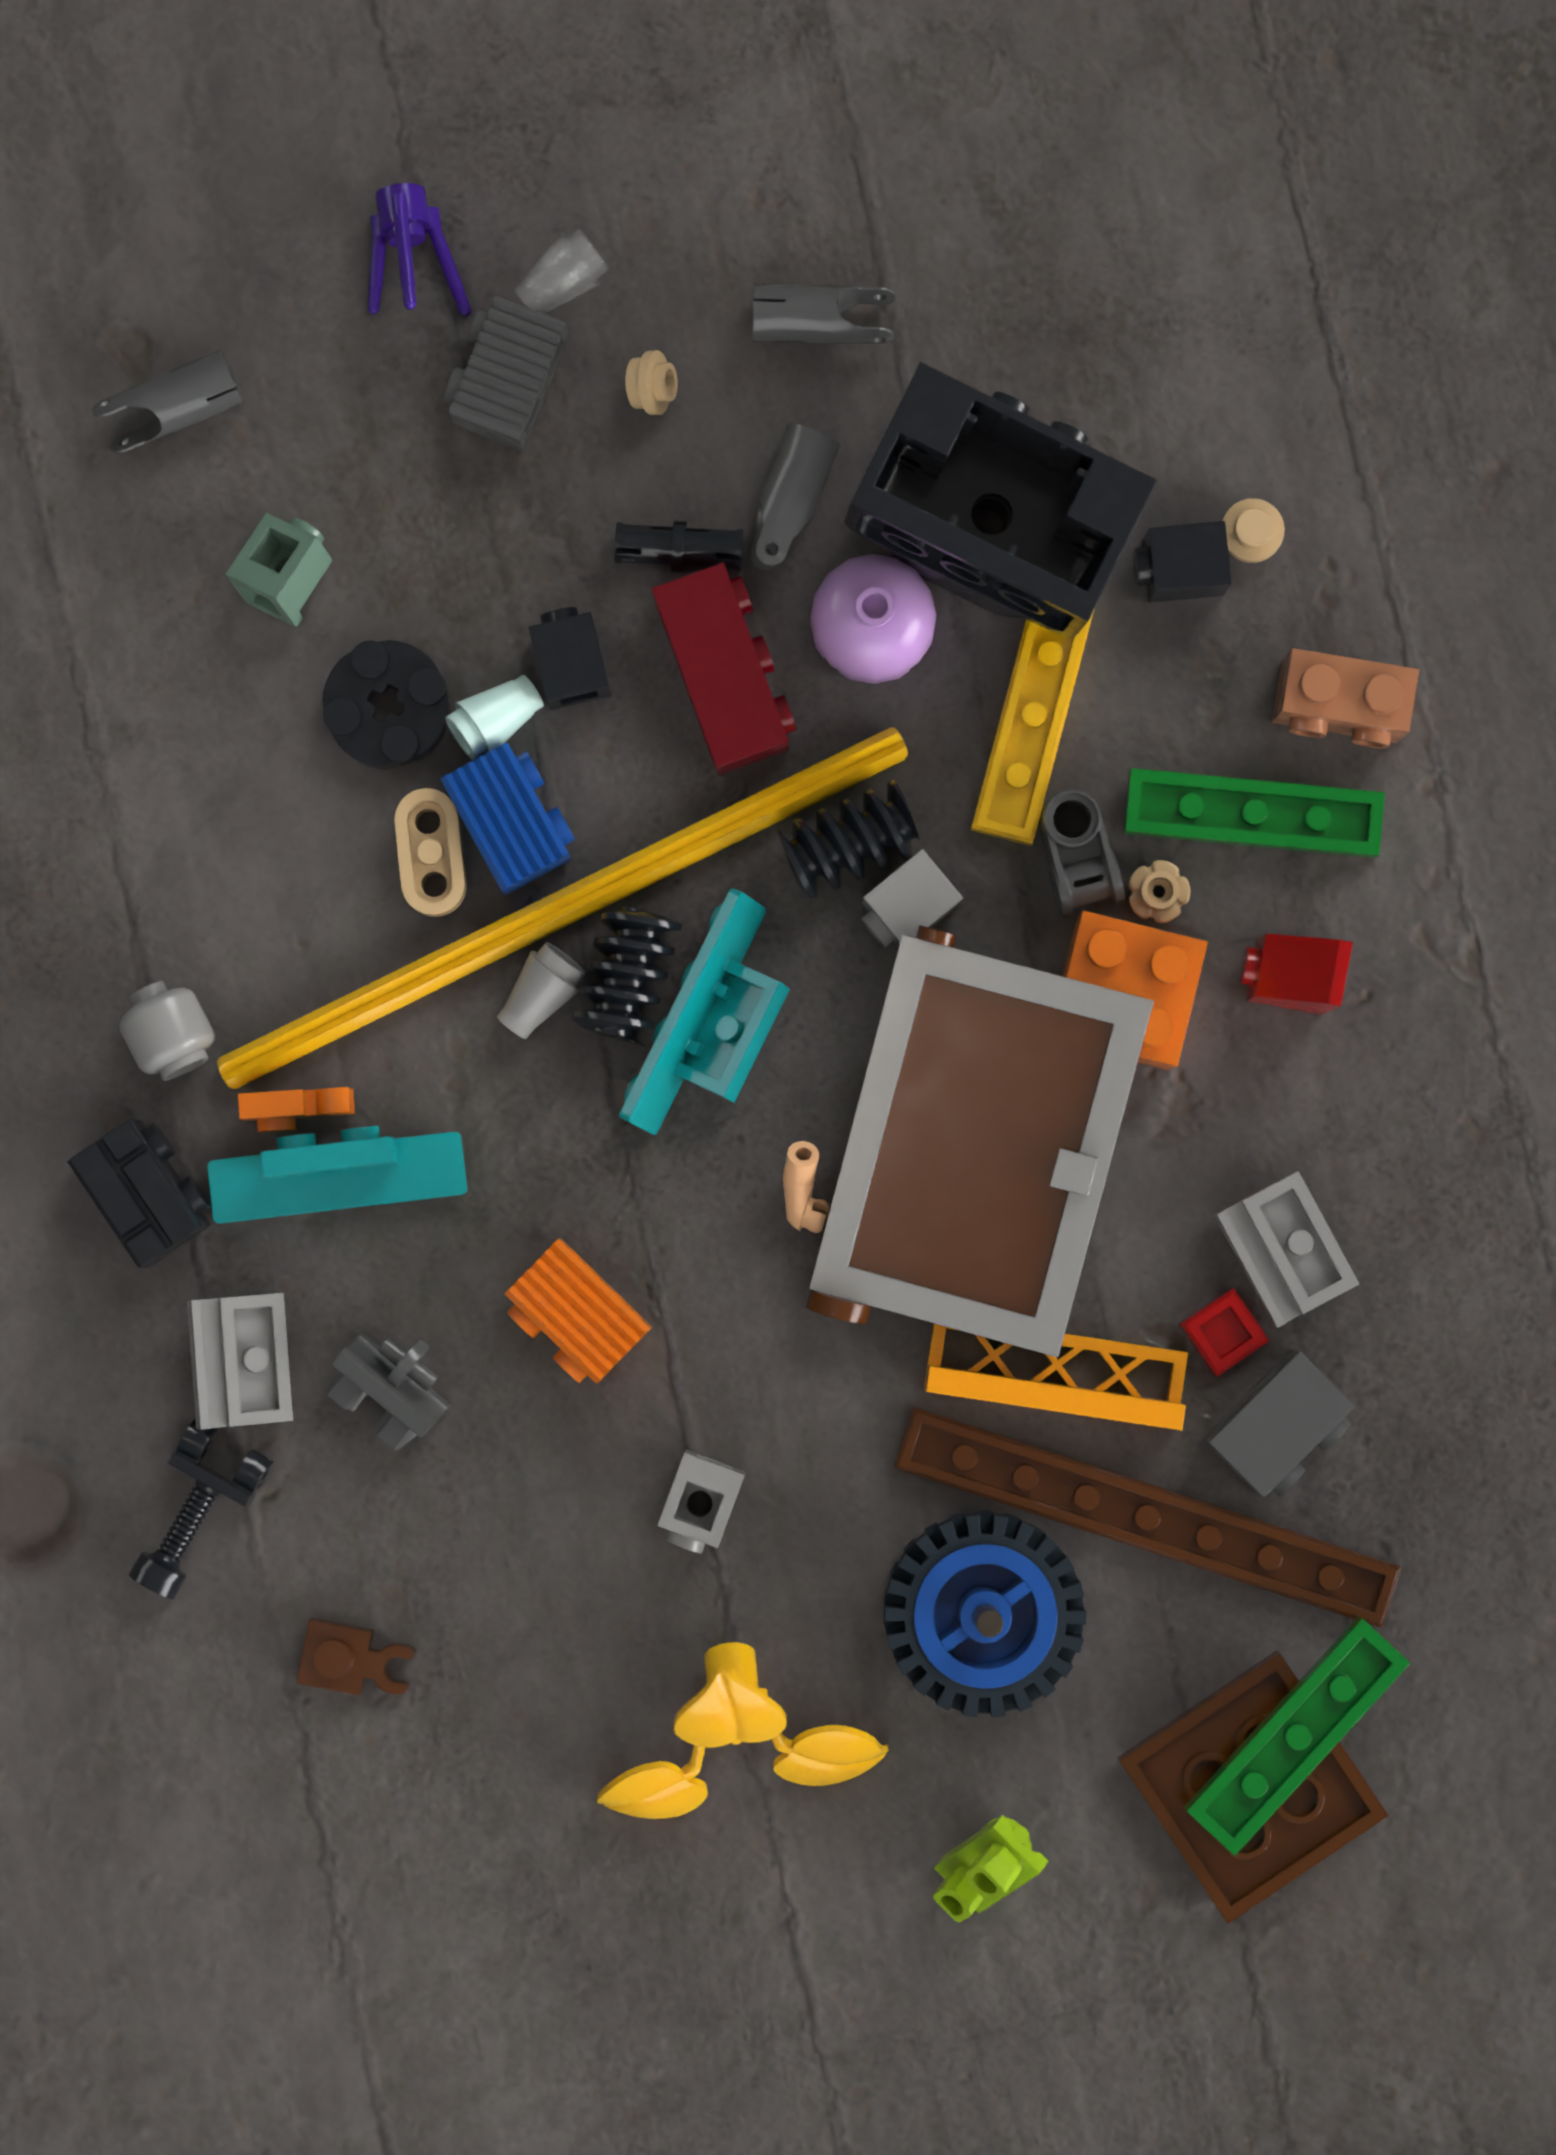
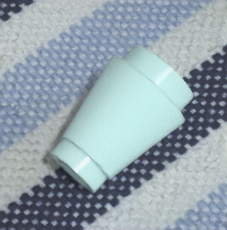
(493, 715)

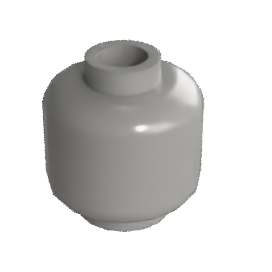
(166, 1030)

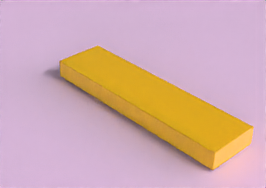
(1028, 733)

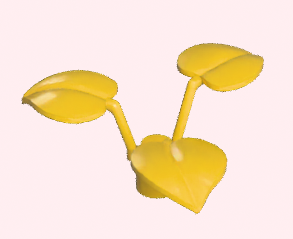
(738, 1711)

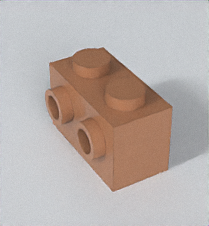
(1345, 697)

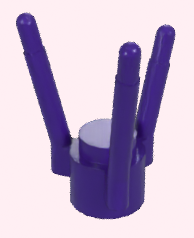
(403, 222)

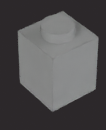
(909, 898)

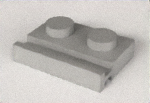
(1286, 1249)
(239, 1361)

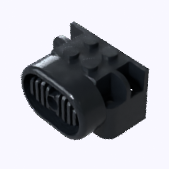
(1058, 501)

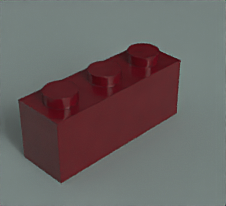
(724, 668)

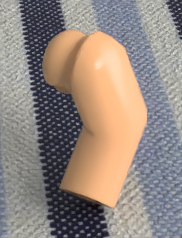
(798, 1184)

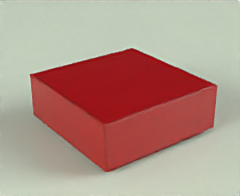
(1224, 1332)

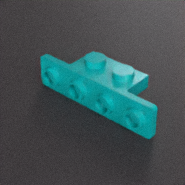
(714, 1021)
(336, 1175)

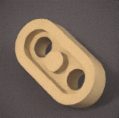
(430, 854)

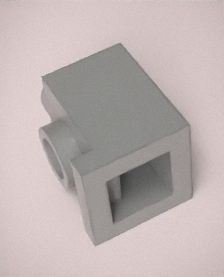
(707, 1475)

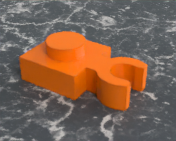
(279, 1109)

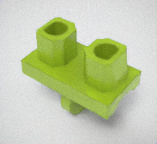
(986, 1868)

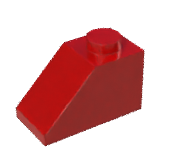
(1297, 972)

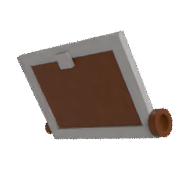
(979, 1146)

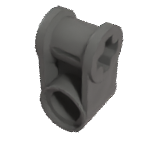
(1080, 857)

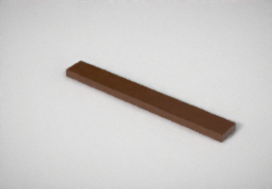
(1147, 1517)

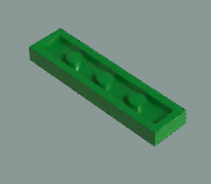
(1254, 813)
(1296, 1735)

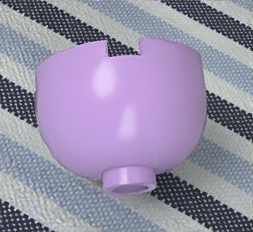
(873, 618)

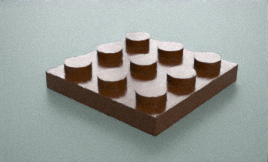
(1307, 1828)

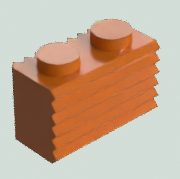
(576, 1312)

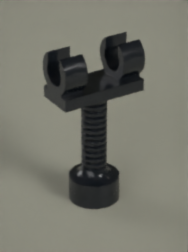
(161, 1569)

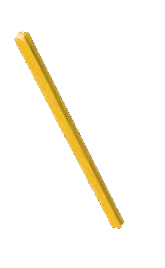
(562, 908)

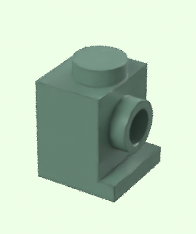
(280, 567)

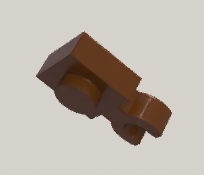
(342, 1657)

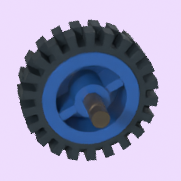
(984, 1613)

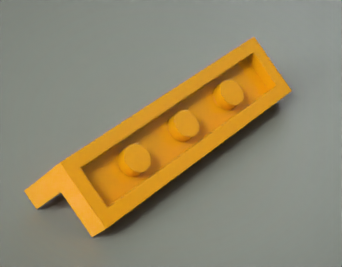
(1069, 1397)

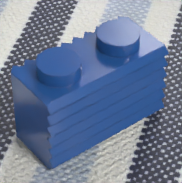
(507, 817)

